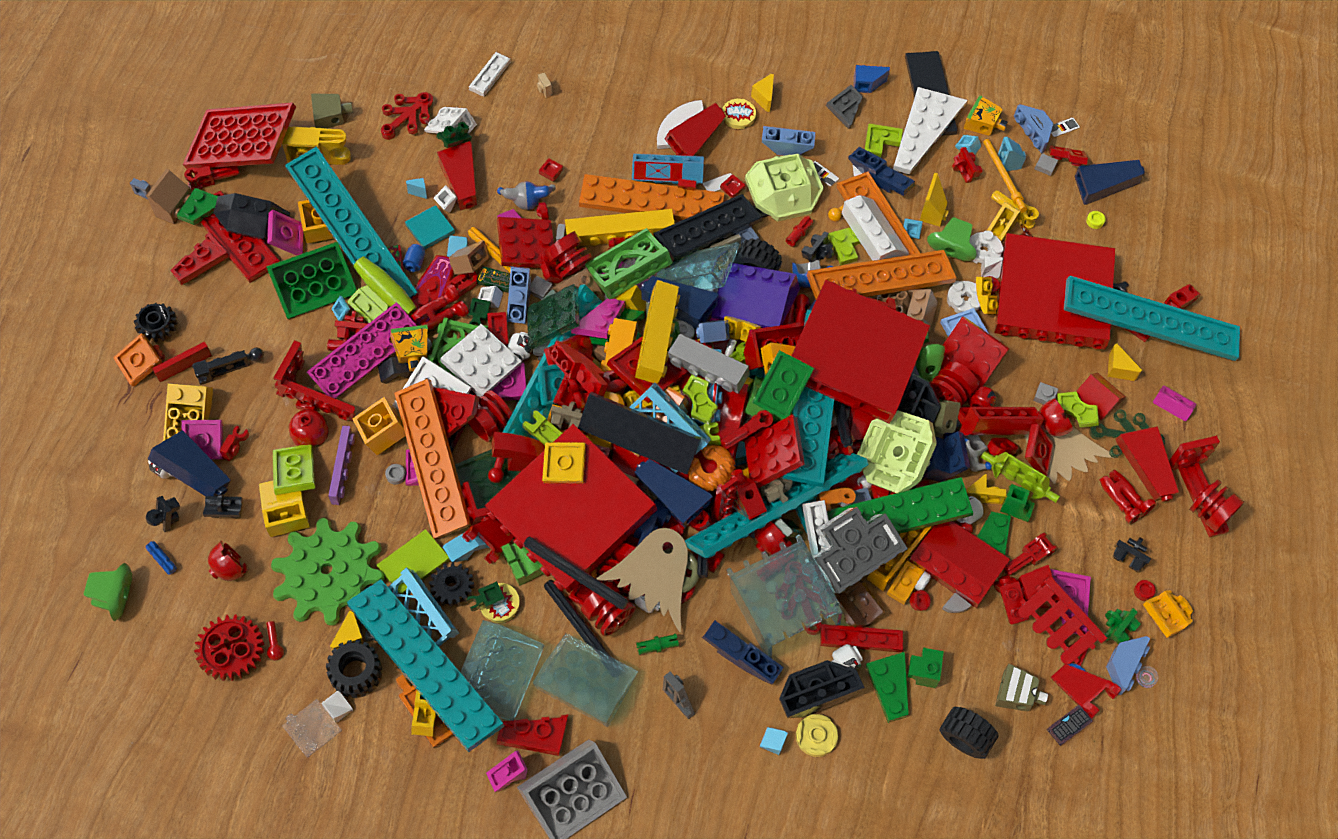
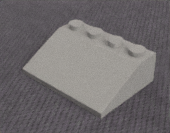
(572, 791)

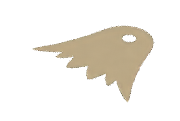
(1071, 451)
(655, 572)

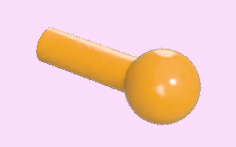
(835, 214)

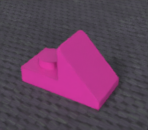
(507, 771)

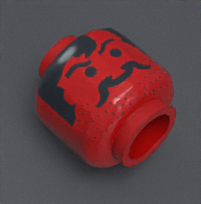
(983, 397)

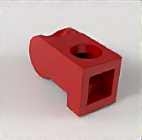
(1183, 297)

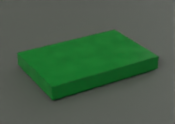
(782, 385)

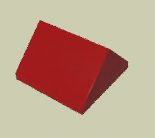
(1100, 392)

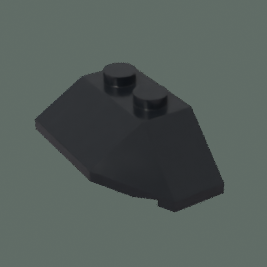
(245, 214)
(920, 399)
(819, 688)

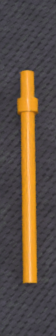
(1016, 196)

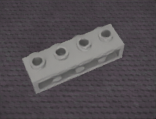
(708, 363)

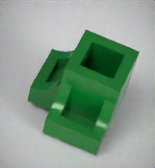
(1017, 503)
(927, 668)

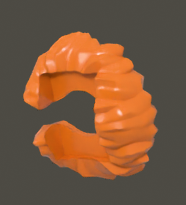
(721, 475)

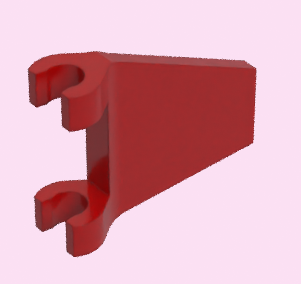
(492, 535)
(1084, 687)

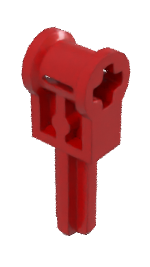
(205, 176)
(748, 429)
(1033, 552)

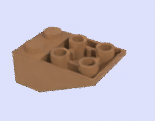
(914, 303)

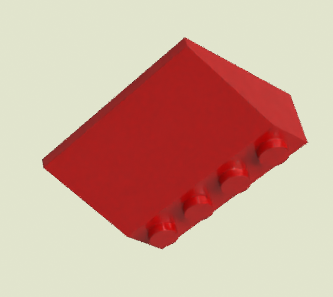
(959, 561)

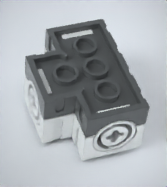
(855, 547)

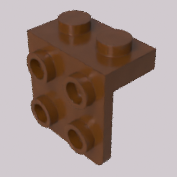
(859, 605)

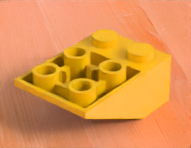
(185, 403)
(282, 512)

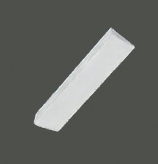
(815, 516)

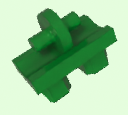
(1118, 622)

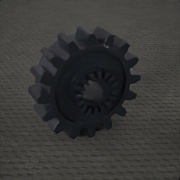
(155, 321)
(448, 575)

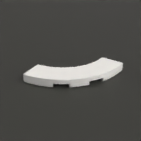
(675, 118)

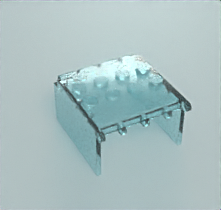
(783, 594)

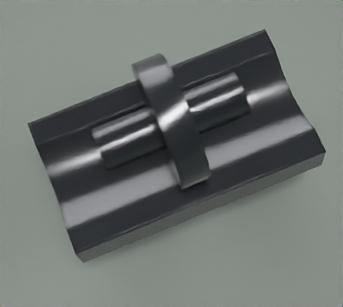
(820, 248)
(222, 506)
(164, 513)
(1123, 549)

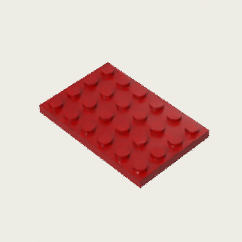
(240, 136)

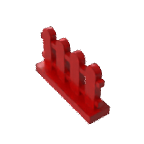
(1068, 628)

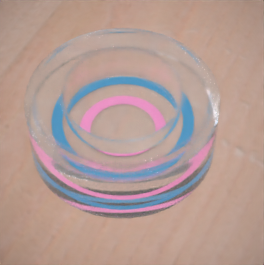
(1147, 677)

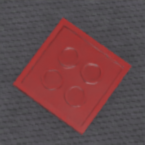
(524, 241)
(974, 350)
(625, 366)
(774, 451)

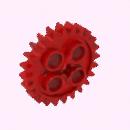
(223, 631)

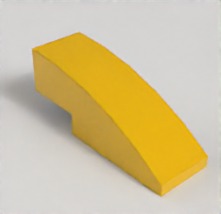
(423, 717)

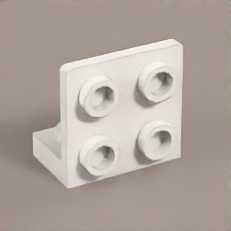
(450, 116)

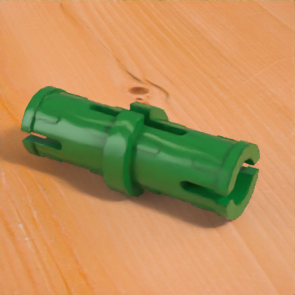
(657, 644)

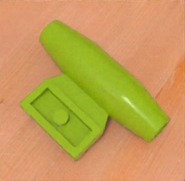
(378, 293)

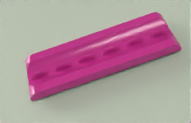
(359, 353)

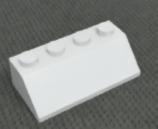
(872, 229)

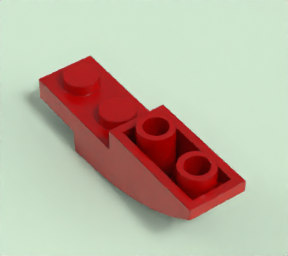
(579, 367)

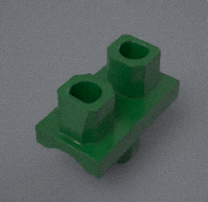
(454, 136)

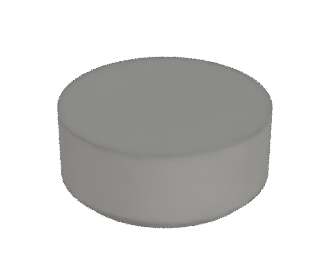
(395, 474)

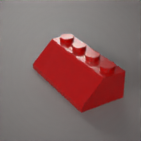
(758, 338)

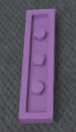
(340, 472)

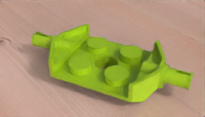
(1022, 474)

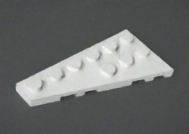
(926, 123)

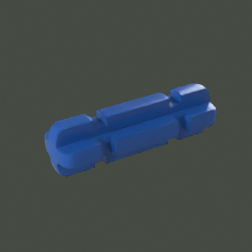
(162, 559)

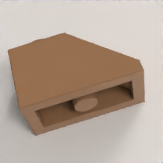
(469, 258)

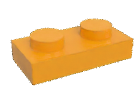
(905, 582)

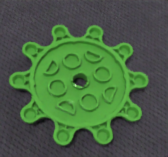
(330, 591)

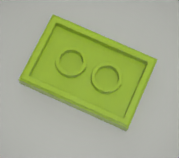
(293, 469)
(418, 554)

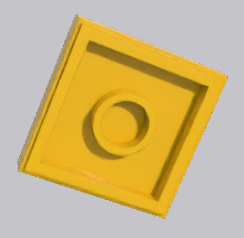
(564, 463)

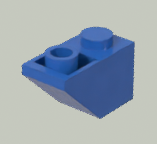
(869, 77)

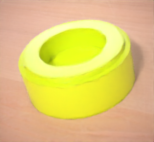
(1095, 219)

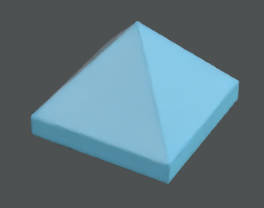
(913, 227)
(340, 308)

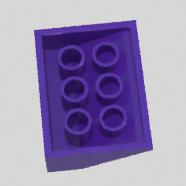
(757, 295)

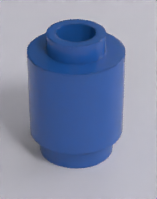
(414, 258)

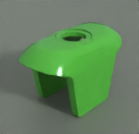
(954, 240)
(931, 358)
(110, 590)

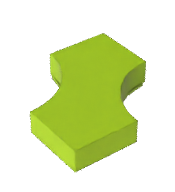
(703, 407)
(1085, 414)

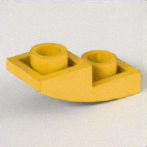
(987, 302)
(739, 328)

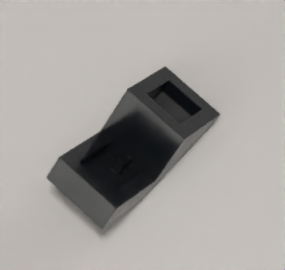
(392, 368)

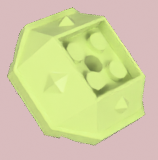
(784, 186)
(885, 444)

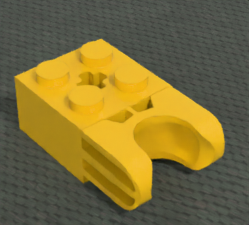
(328, 141)

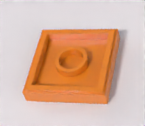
(137, 359)

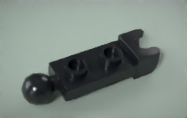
(207, 371)

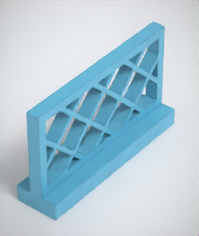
(673, 413)
(427, 602)

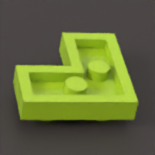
(879, 135)
(843, 244)

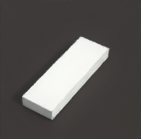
(489, 74)

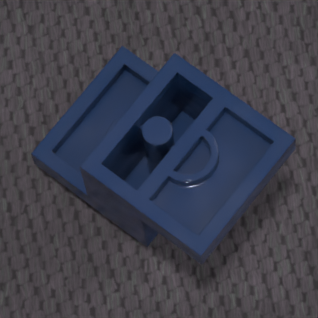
(948, 458)

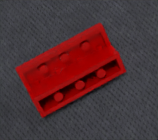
(998, 420)

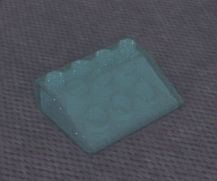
(703, 268)
(501, 667)
(585, 679)

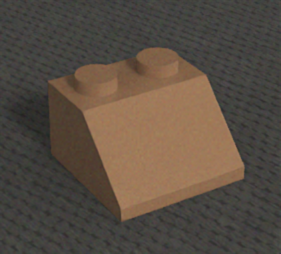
(168, 196)

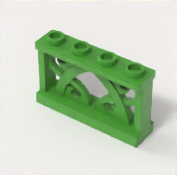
(625, 278)
(443, 329)

